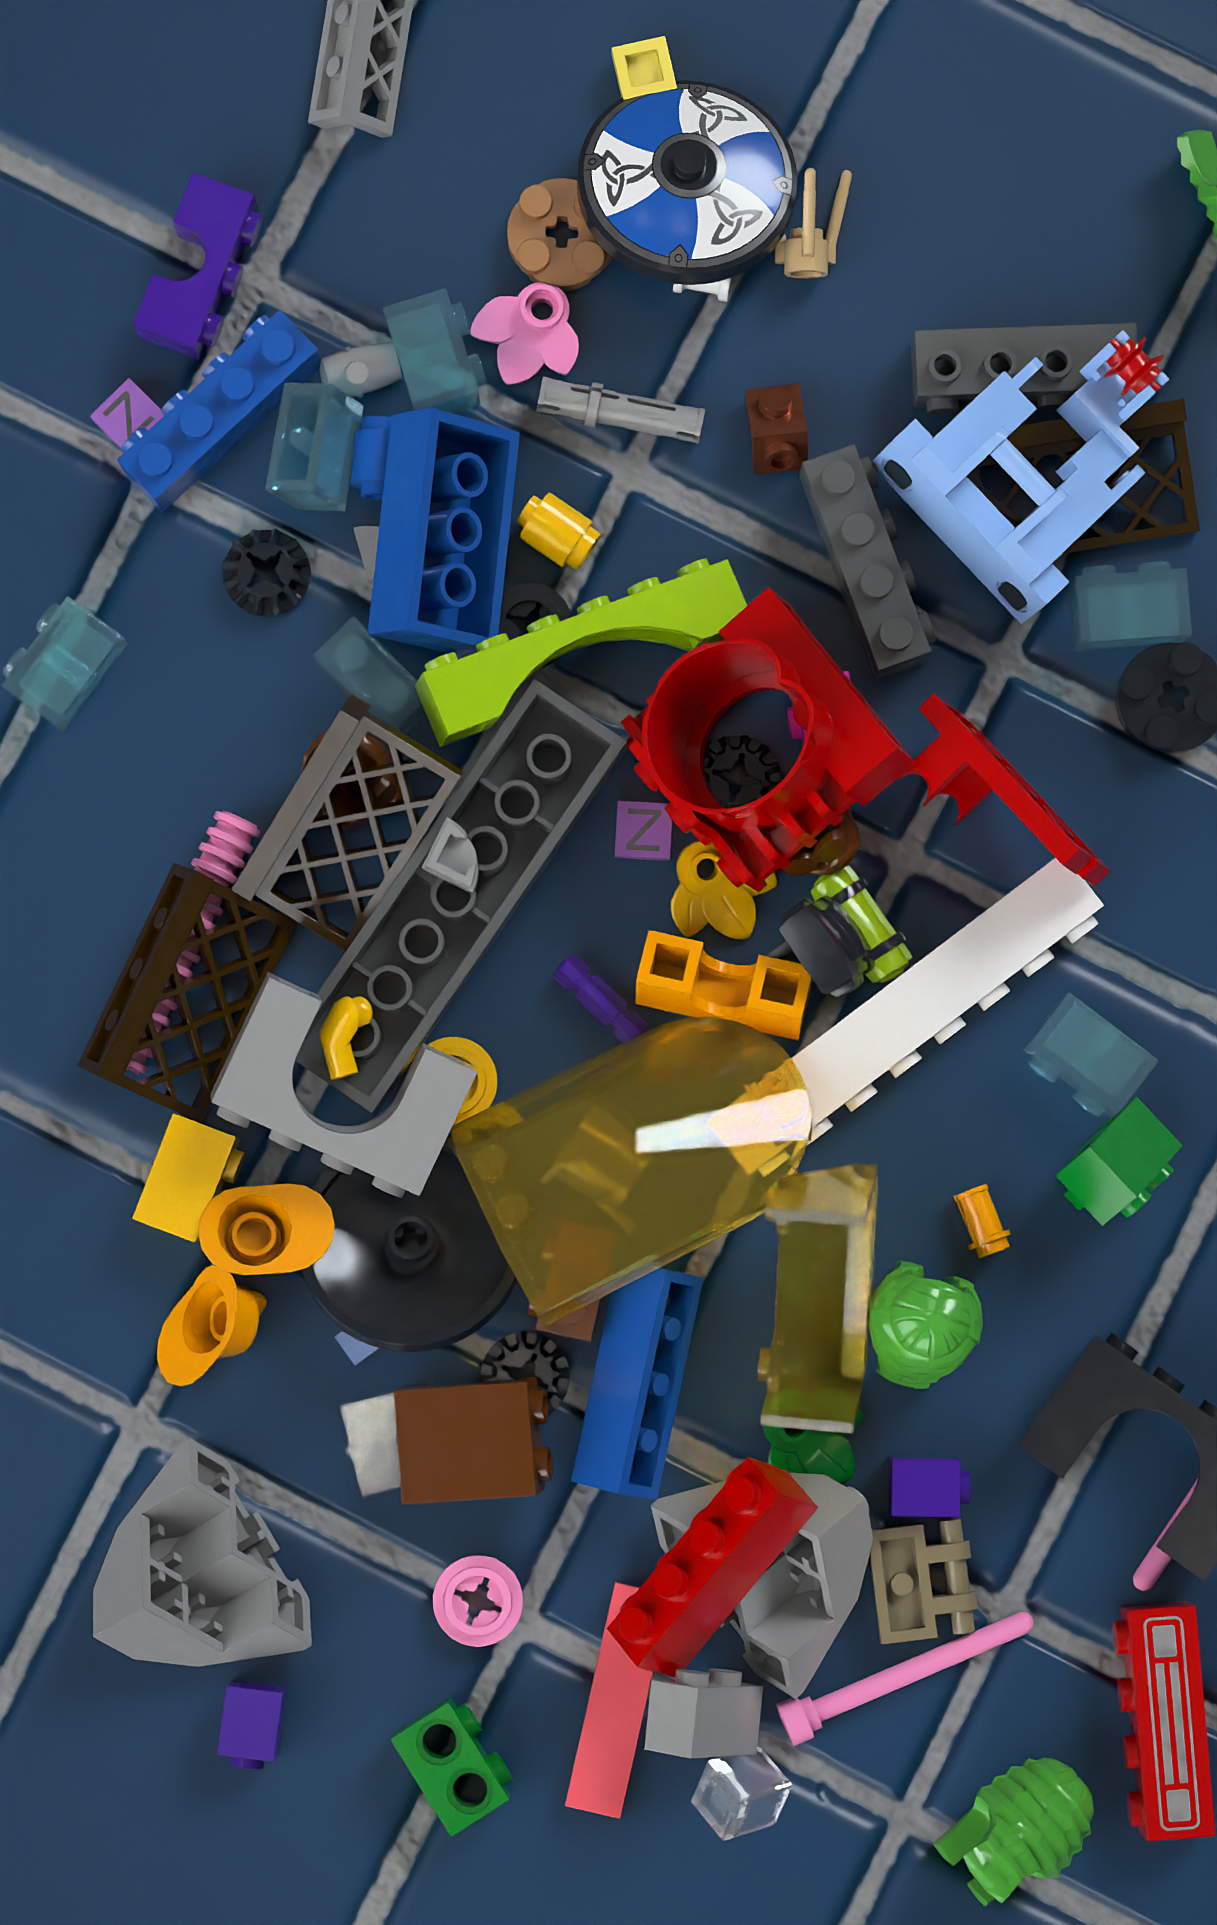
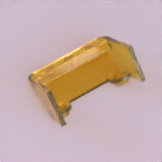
(821, 1297)

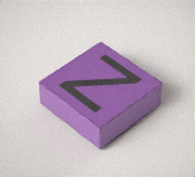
(126, 413)
(643, 831)

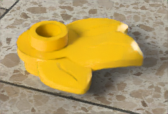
(712, 898)

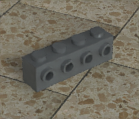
(959, 364)
(864, 561)

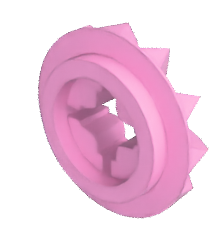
(489, 1625)

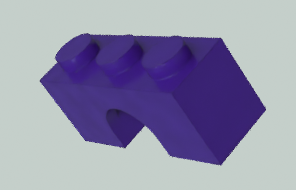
(186, 311)

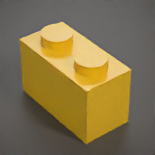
(187, 1175)

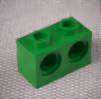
(439, 1771)

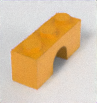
(687, 981)

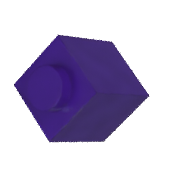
(927, 1486)
(251, 1723)

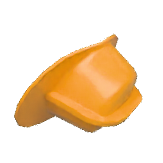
(266, 1229)
(208, 1324)

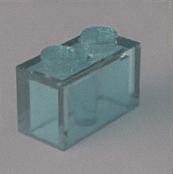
(432, 352)
(314, 446)
(1129, 607)
(63, 662)
(371, 673)
(1089, 1056)

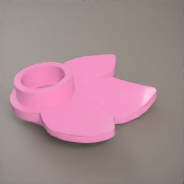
(525, 340)

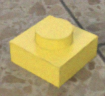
(643, 67)

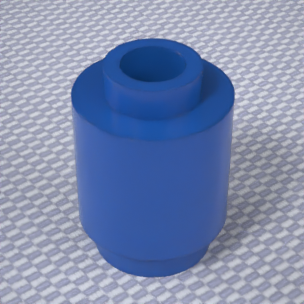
(370, 456)

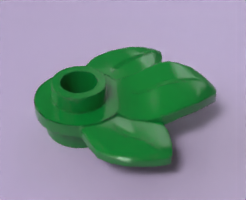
(812, 1451)

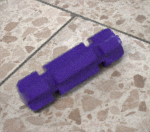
(599, 999)

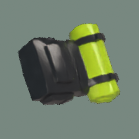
(842, 936)

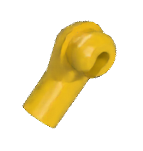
(337, 1032)

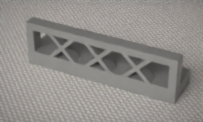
(347, 59)

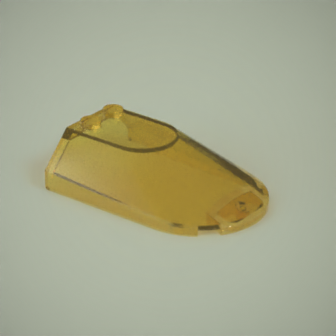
(635, 1157)

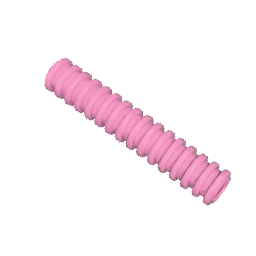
(219, 861)

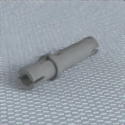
(620, 410)

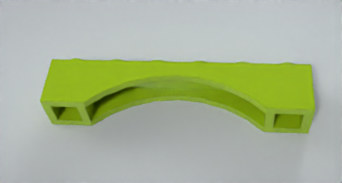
(684, 613)

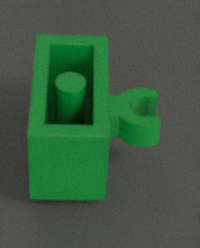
(1119, 1164)

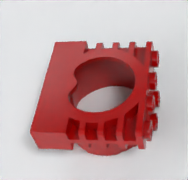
(842, 761)

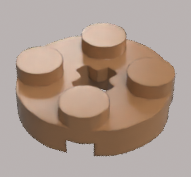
(536, 254)

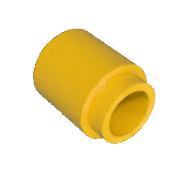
(557, 531)

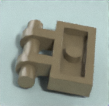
(904, 1586)

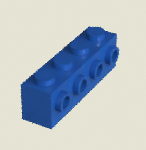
(219, 410)
(635, 1379)

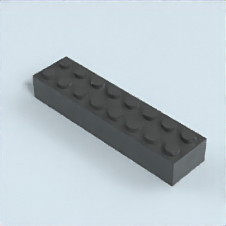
(433, 934)

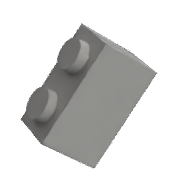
(704, 1714)

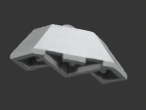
(197, 1574)
(807, 1589)

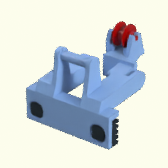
(1019, 560)

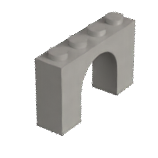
(393, 1147)

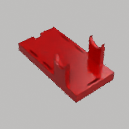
(970, 768)

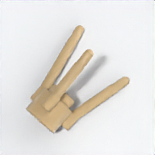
(806, 251)

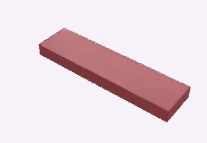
(609, 1724)

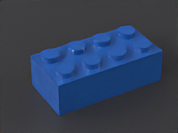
(443, 531)

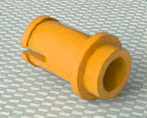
(982, 1221)

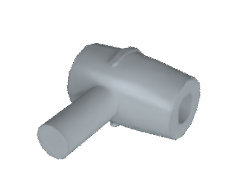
(362, 368)

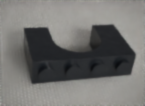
(1110, 1383)

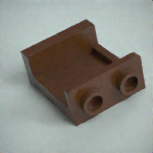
(471, 1441)

